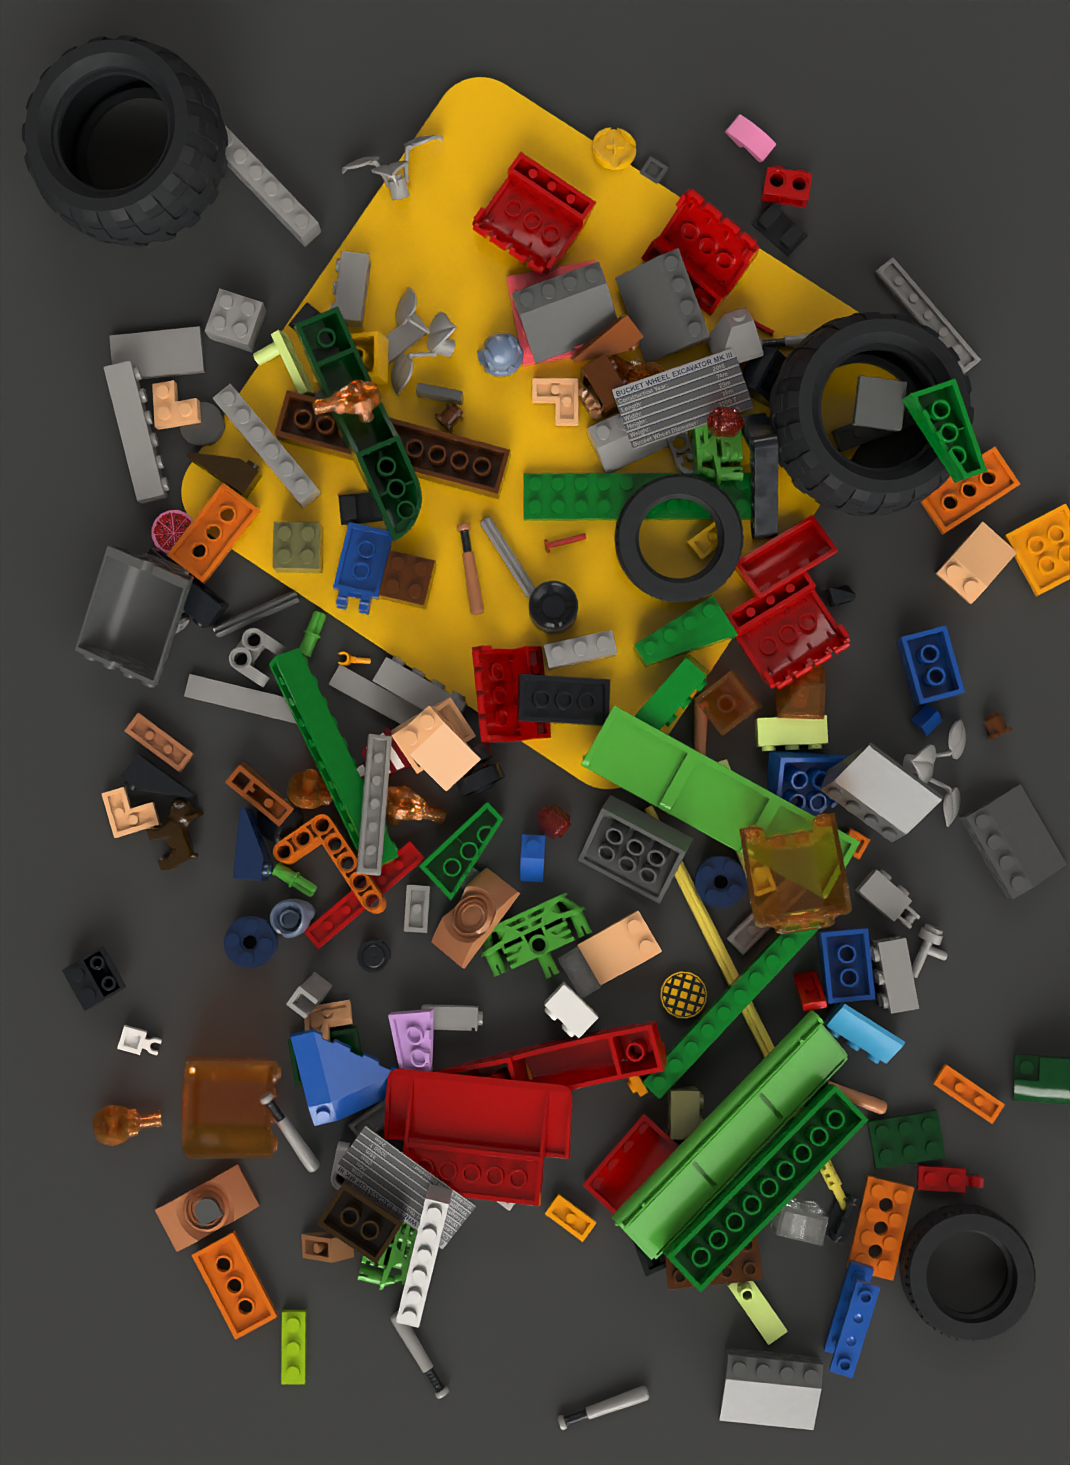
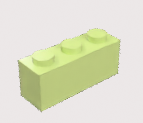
(790, 733)

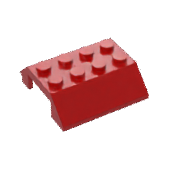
(534, 215)
(710, 247)
(787, 632)
(497, 691)

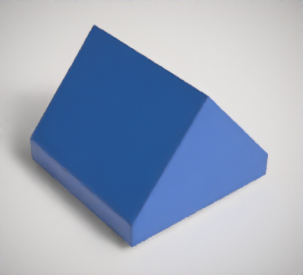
(927, 719)

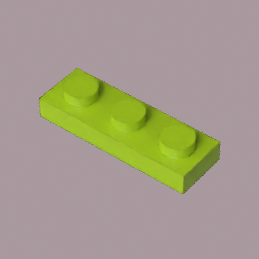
(293, 1347)

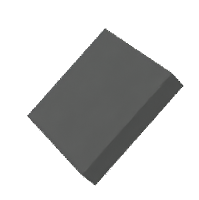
(879, 403)

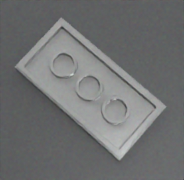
(161, 351)

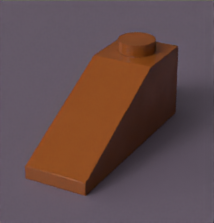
(614, 339)
(259, 793)

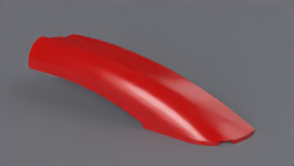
(577, 1061)

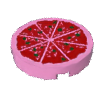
(169, 528)

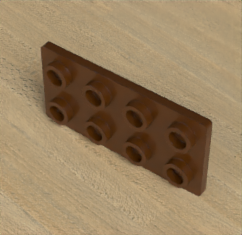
(742, 1268)

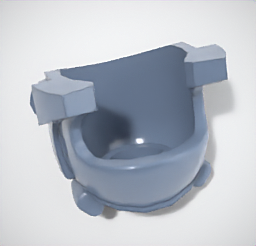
(501, 355)

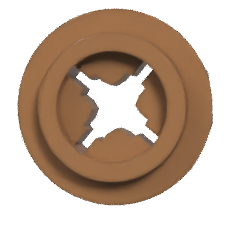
(590, 403)

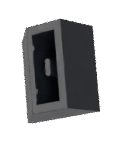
(94, 978)

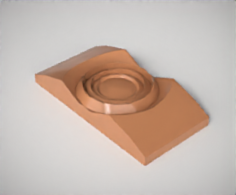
(474, 917)
(231, 1193)

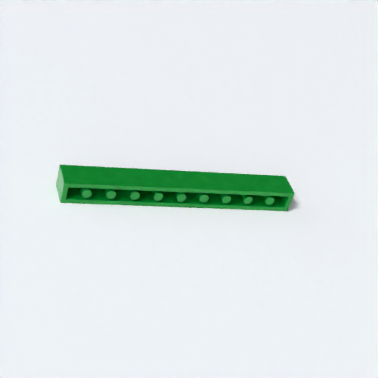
(325, 742)
(726, 1009)

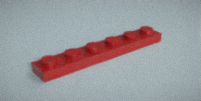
(350, 907)

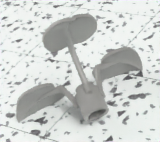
(396, 183)
(437, 343)
(923, 765)

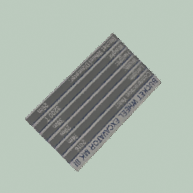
(681, 398)
(398, 1181)

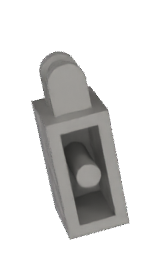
(887, 897)

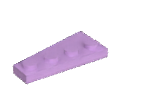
(413, 1038)

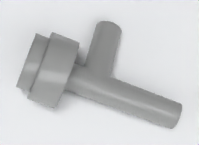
(931, 936)

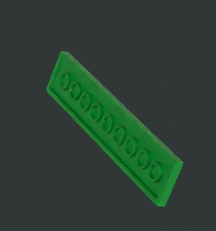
(604, 495)

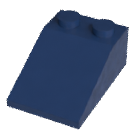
(251, 853)

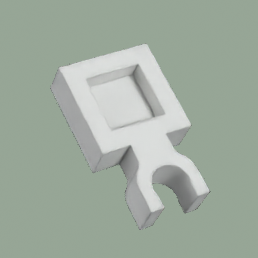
(135, 1039)

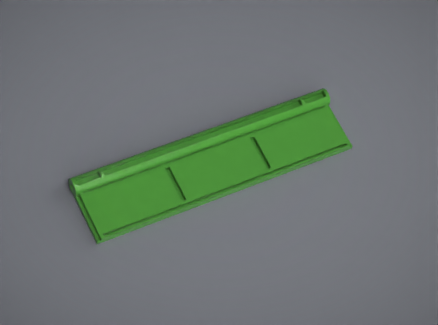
(692, 784)
(730, 1136)

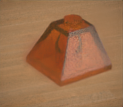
(803, 697)

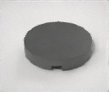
(209, 429)

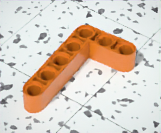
(338, 856)

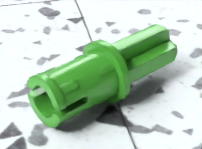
(312, 633)
(294, 879)

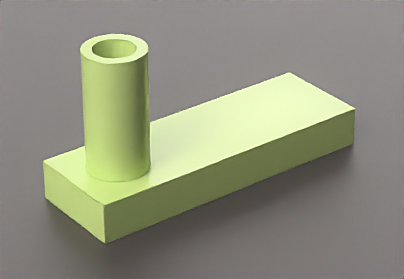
(284, 347)
(758, 1310)

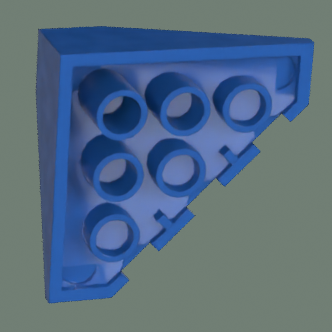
(799, 776)
(336, 1078)

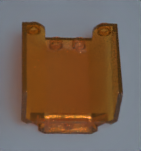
(796, 877)
(224, 1109)

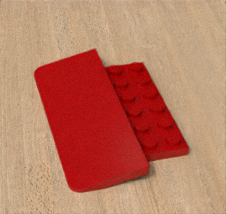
(480, 1132)

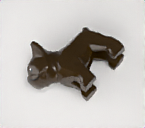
(176, 834)

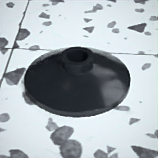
(276, 833)

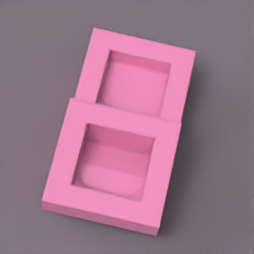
(750, 137)

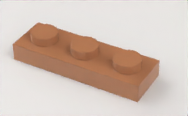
(159, 742)

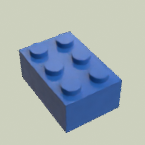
(930, 666)
(846, 965)

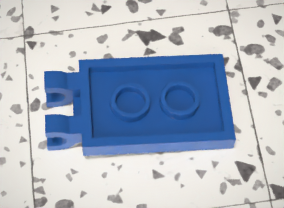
(362, 565)

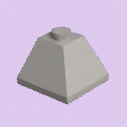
(737, 332)

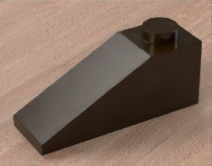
(232, 471)

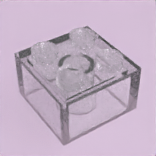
(801, 1222)

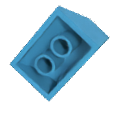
(862, 1033)

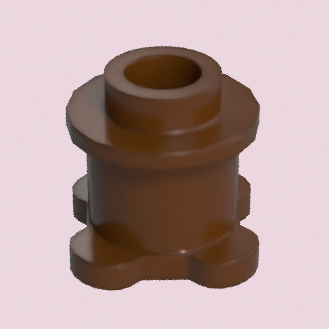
(449, 417)
(995, 725)

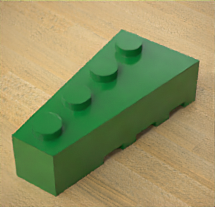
(947, 428)
(691, 631)
(674, 693)
(460, 852)

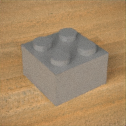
(235, 320)

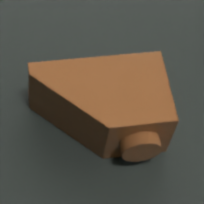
(325, 1247)

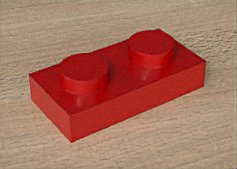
(809, 990)

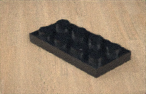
(562, 700)

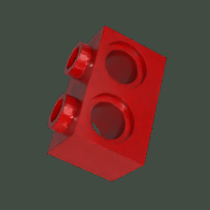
(786, 193)

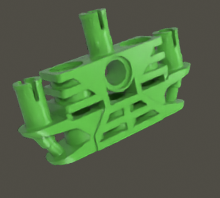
(716, 451)
(529, 921)
(399, 1258)

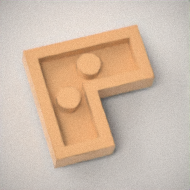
(562, 393)
(170, 411)
(126, 819)
(329, 1016)

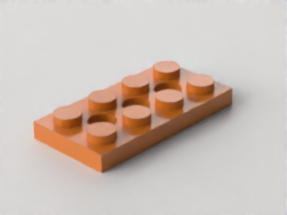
(967, 506)
(217, 548)
(894, 1218)
(227, 1299)

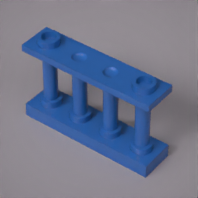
(851, 1318)

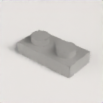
(417, 908)

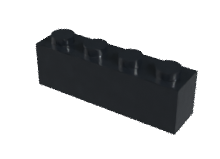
(201, 602)

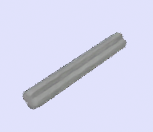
(508, 556)

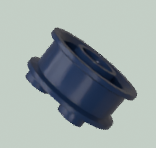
(735, 881)
(236, 947)

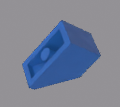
(532, 858)

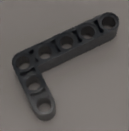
(763, 475)

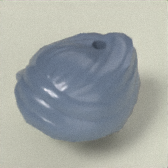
(286, 917)

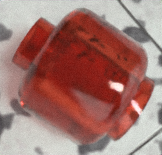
(725, 422)
(553, 821)

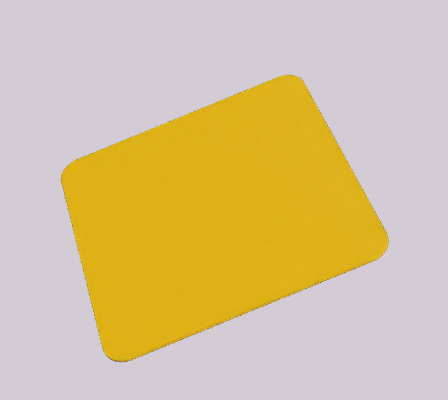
(454, 270)

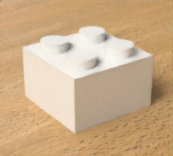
(570, 1010)

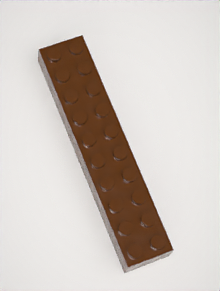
(433, 453)

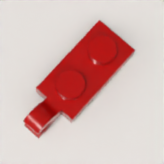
(946, 1179)

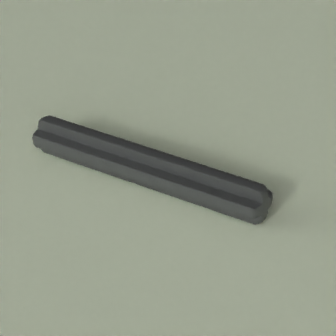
(256, 614)

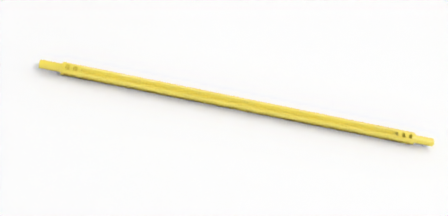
(730, 974)

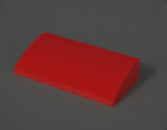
(785, 557)
(630, 1163)

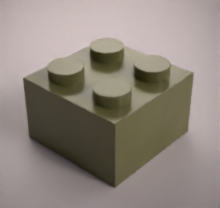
(297, 547)
(684, 1110)

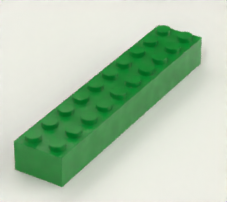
(765, 1186)

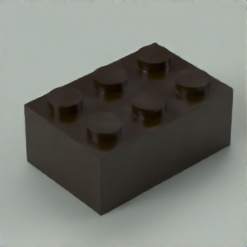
(361, 1221)

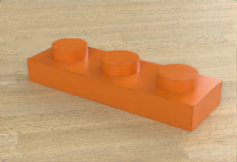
(968, 1093)

